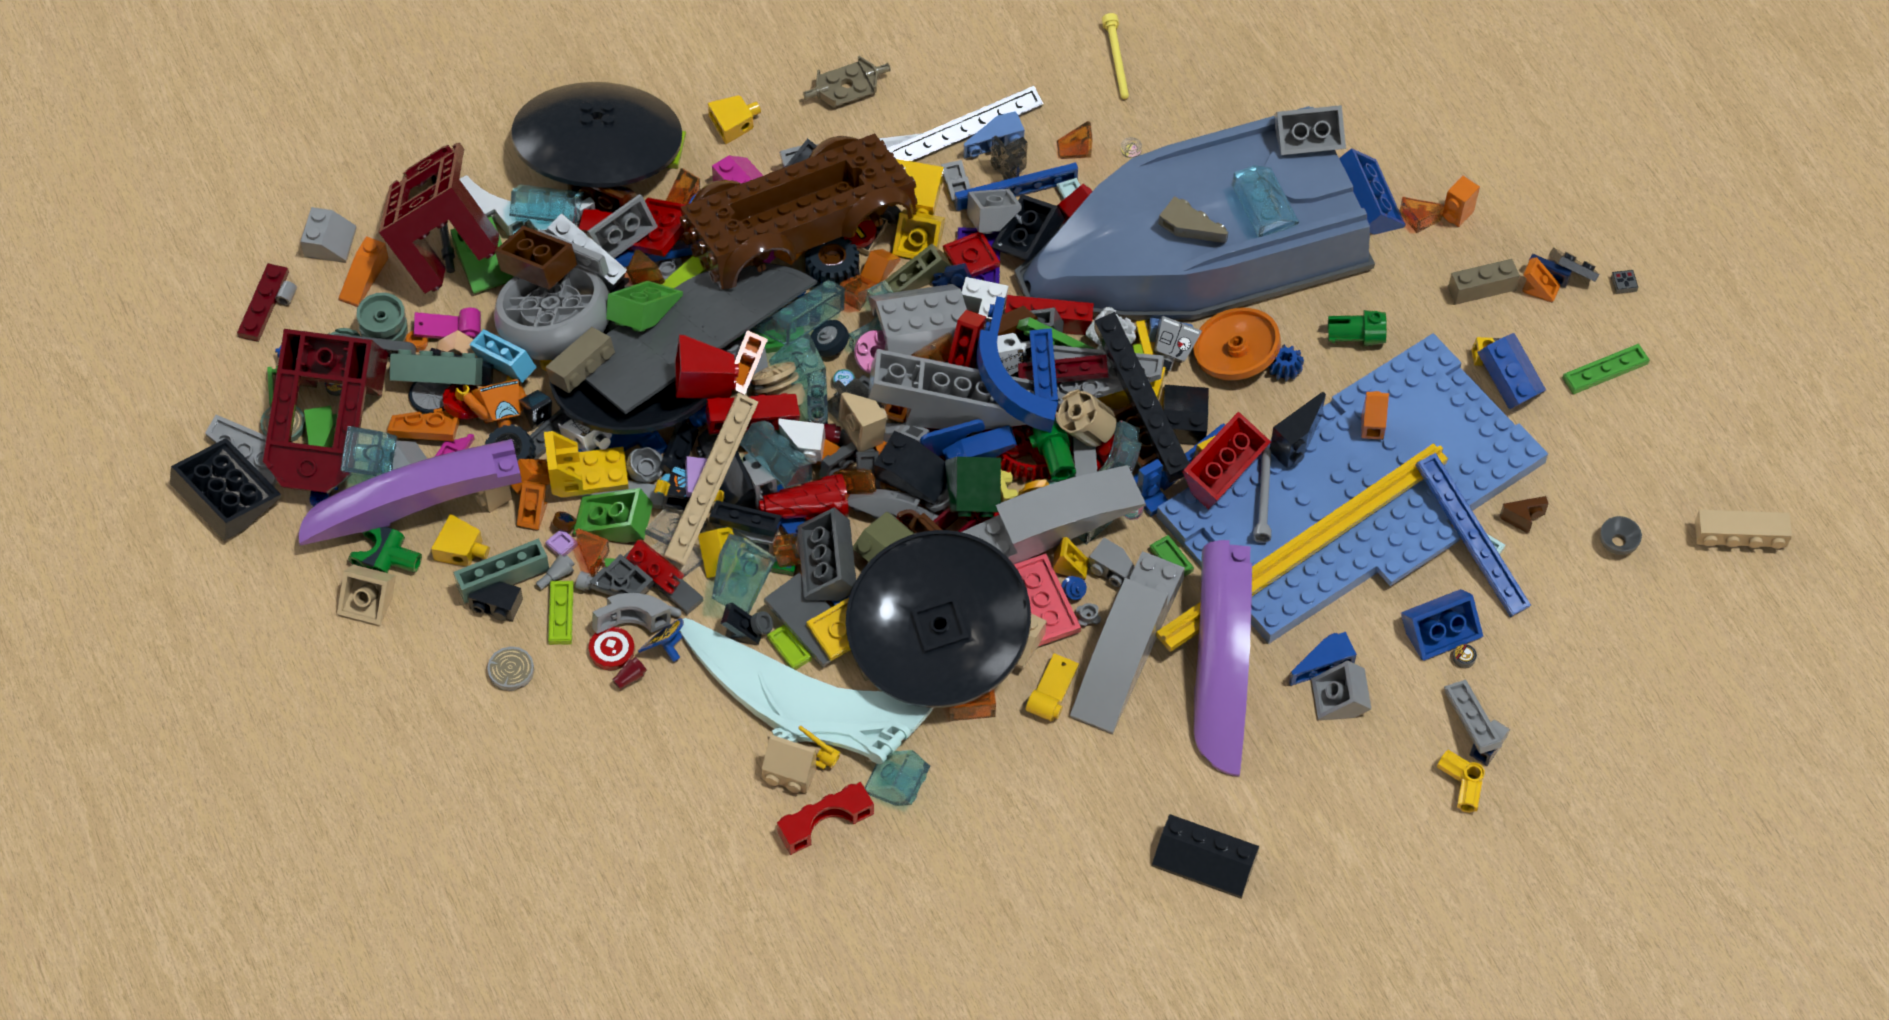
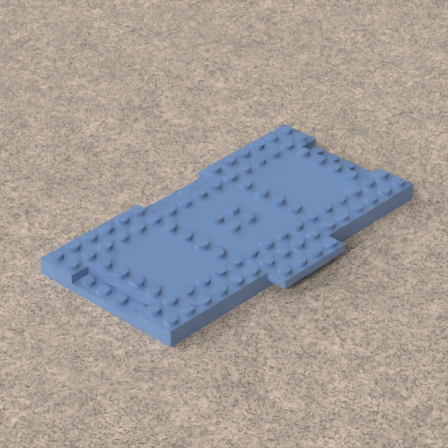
(1426, 405)

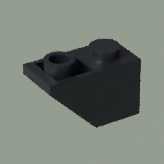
(497, 600)

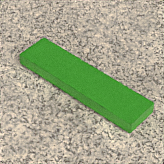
(1605, 369)

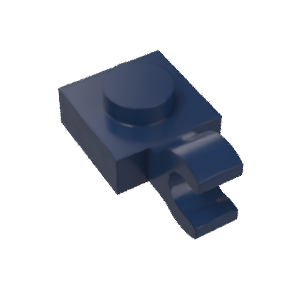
(952, 275)

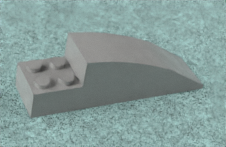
(937, 392)
(1059, 510)
(1126, 641)

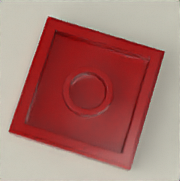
(973, 251)

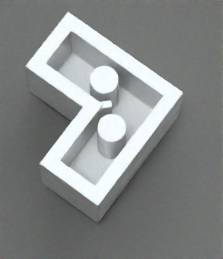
(980, 294)

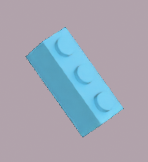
(504, 355)

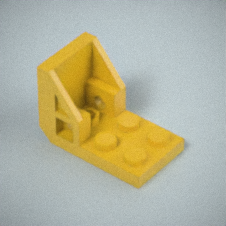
(583, 472)

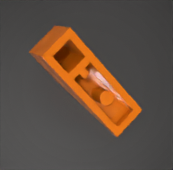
(364, 270)

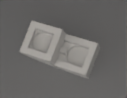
(955, 178)

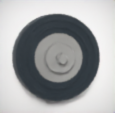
(830, 338)

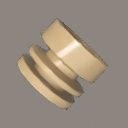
(778, 380)

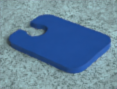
(941, 439)

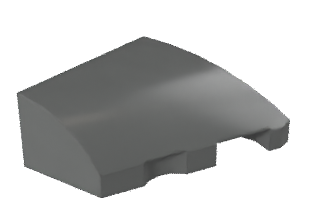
(623, 577)

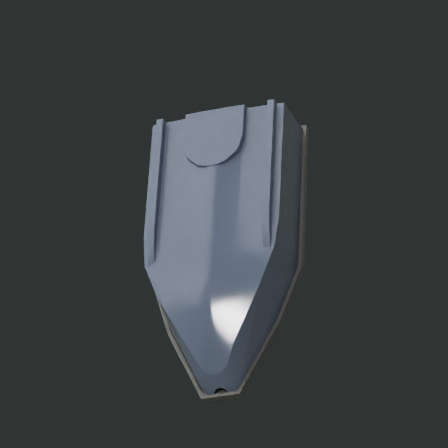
(1124, 260)

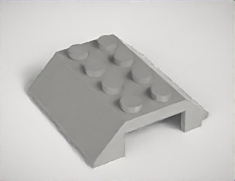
(917, 316)

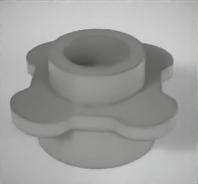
(1091, 609)

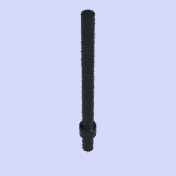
(447, 251)

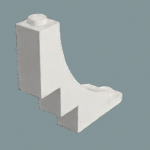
(500, 209)

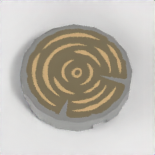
(510, 668)

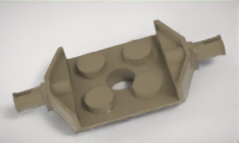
(861, 75)

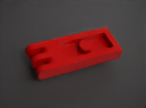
(655, 566)

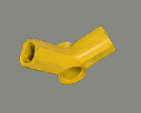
(1469, 788)

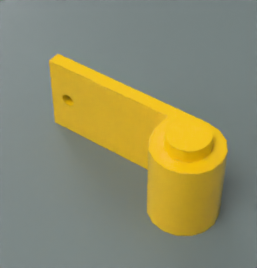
(1052, 688)

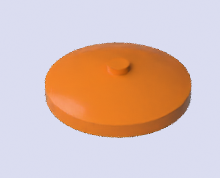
(1237, 344)

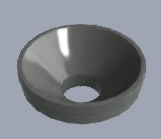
(1623, 528)

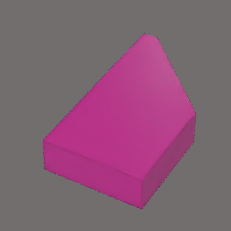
(456, 445)

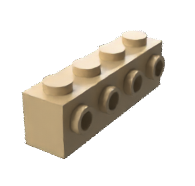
(1743, 528)

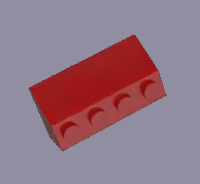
(1224, 459)

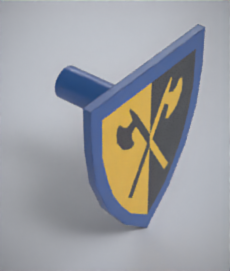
(667, 638)

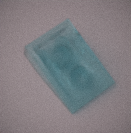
(741, 572)

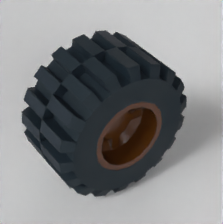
(832, 261)

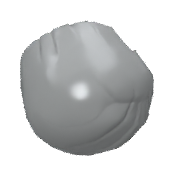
(644, 465)

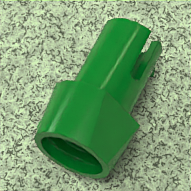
(1369, 328)
(1056, 451)

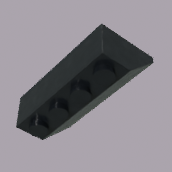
(737, 484)
(1205, 856)

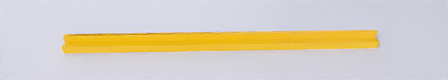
(1312, 540)

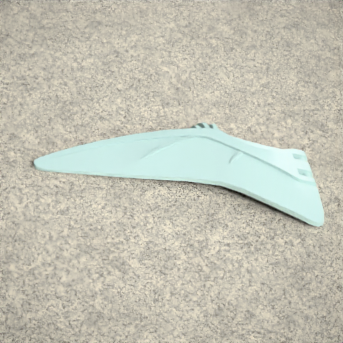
(787, 699)

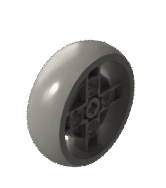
(552, 319)

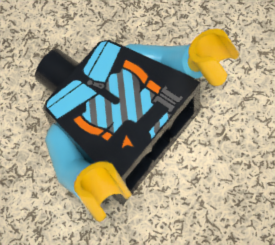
(674, 489)

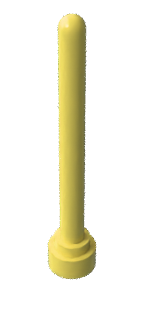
(1111, 23)

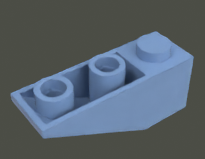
(1005, 127)

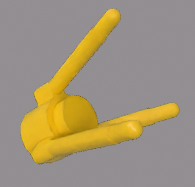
(827, 754)

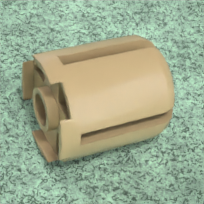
(1086, 418)

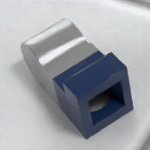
(1502, 732)

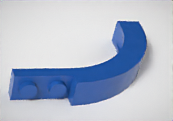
(1002, 387)

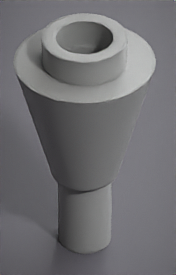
(561, 567)

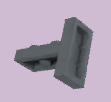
(842, 458)

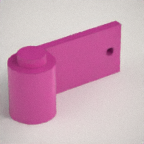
(440, 326)

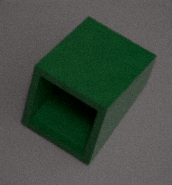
(974, 485)

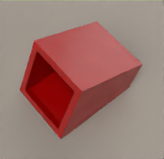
(703, 370)

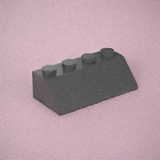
(827, 556)

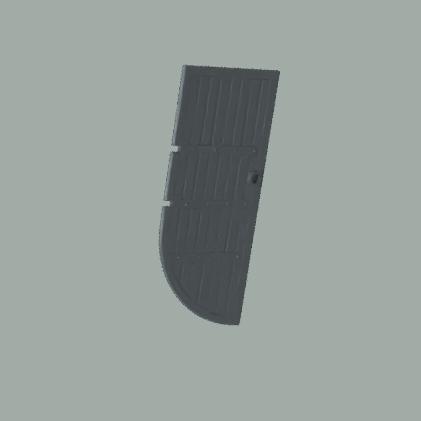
(706, 313)

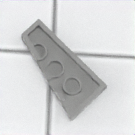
(247, 441)

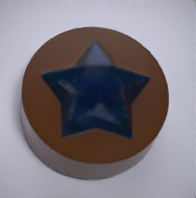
(564, 521)

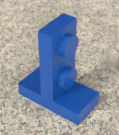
(1149, 483)

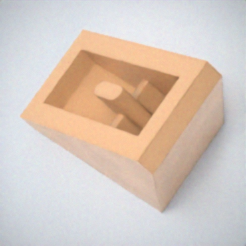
(457, 343)

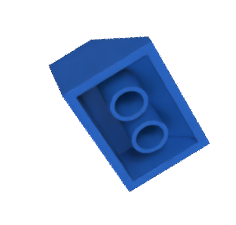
(1511, 370)
(1442, 624)

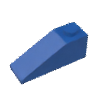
(983, 445)
(1326, 655)

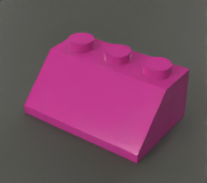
(736, 169)

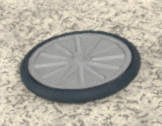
(427, 396)

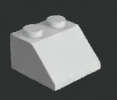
(804, 437)

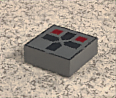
(1624, 281)

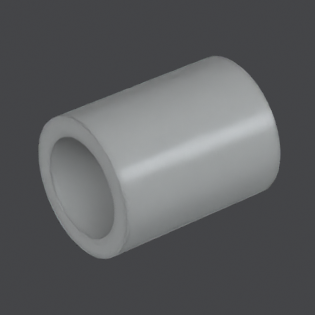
(286, 293)

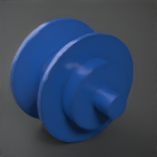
(1074, 587)

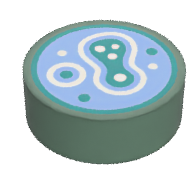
(844, 376)

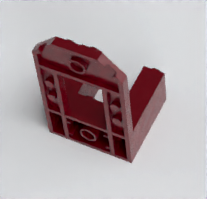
(409, 221)
(303, 362)

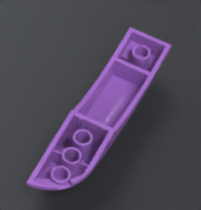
(411, 489)
(1223, 654)

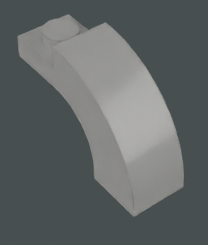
(632, 608)

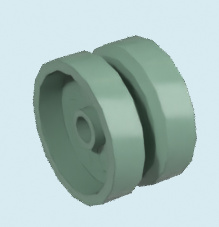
(382, 317)

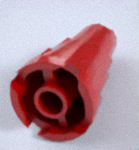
(808, 499)

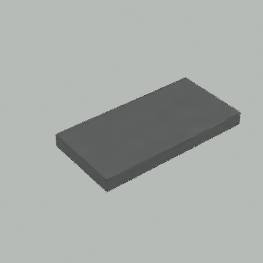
(794, 612)

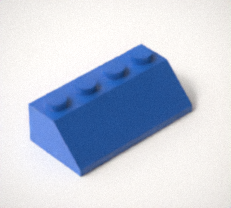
(1372, 192)

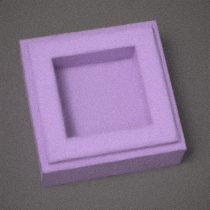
(561, 543)

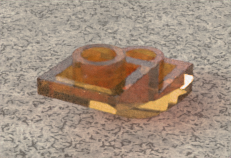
(858, 481)

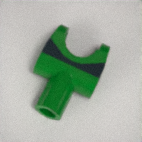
(386, 552)

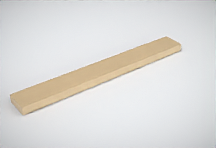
(710, 479)

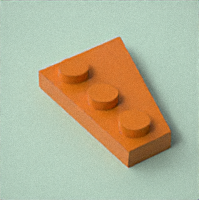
(428, 426)

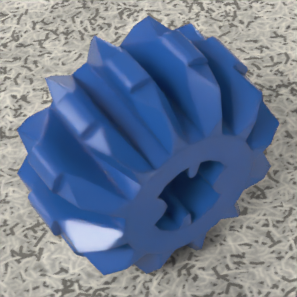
(1287, 363)

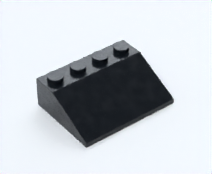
(223, 488)

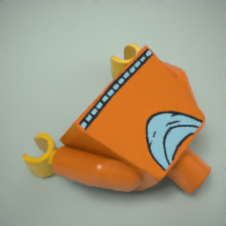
(494, 402)

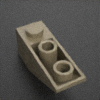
(1187, 222)

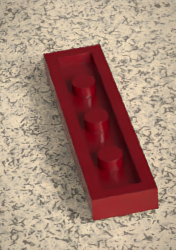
(262, 302)
(1072, 368)

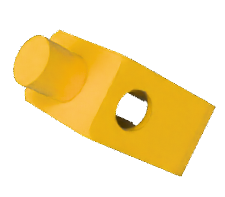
(732, 117)
(459, 543)

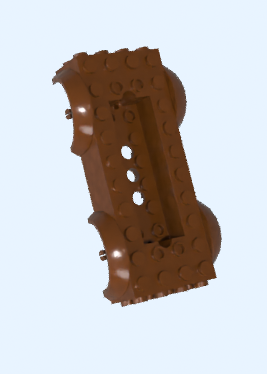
(795, 206)

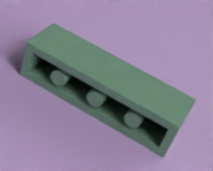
(435, 368)
(505, 567)

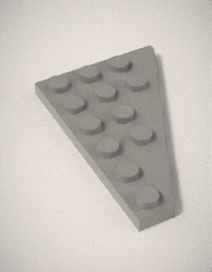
(1101, 387)

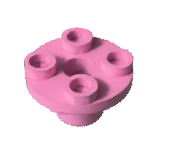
(866, 348)

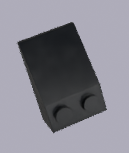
(1029, 228)
(1187, 412)
(1294, 433)
(911, 468)

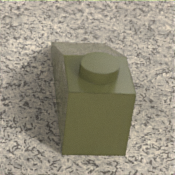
(919, 270)

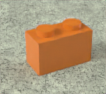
(1460, 201)

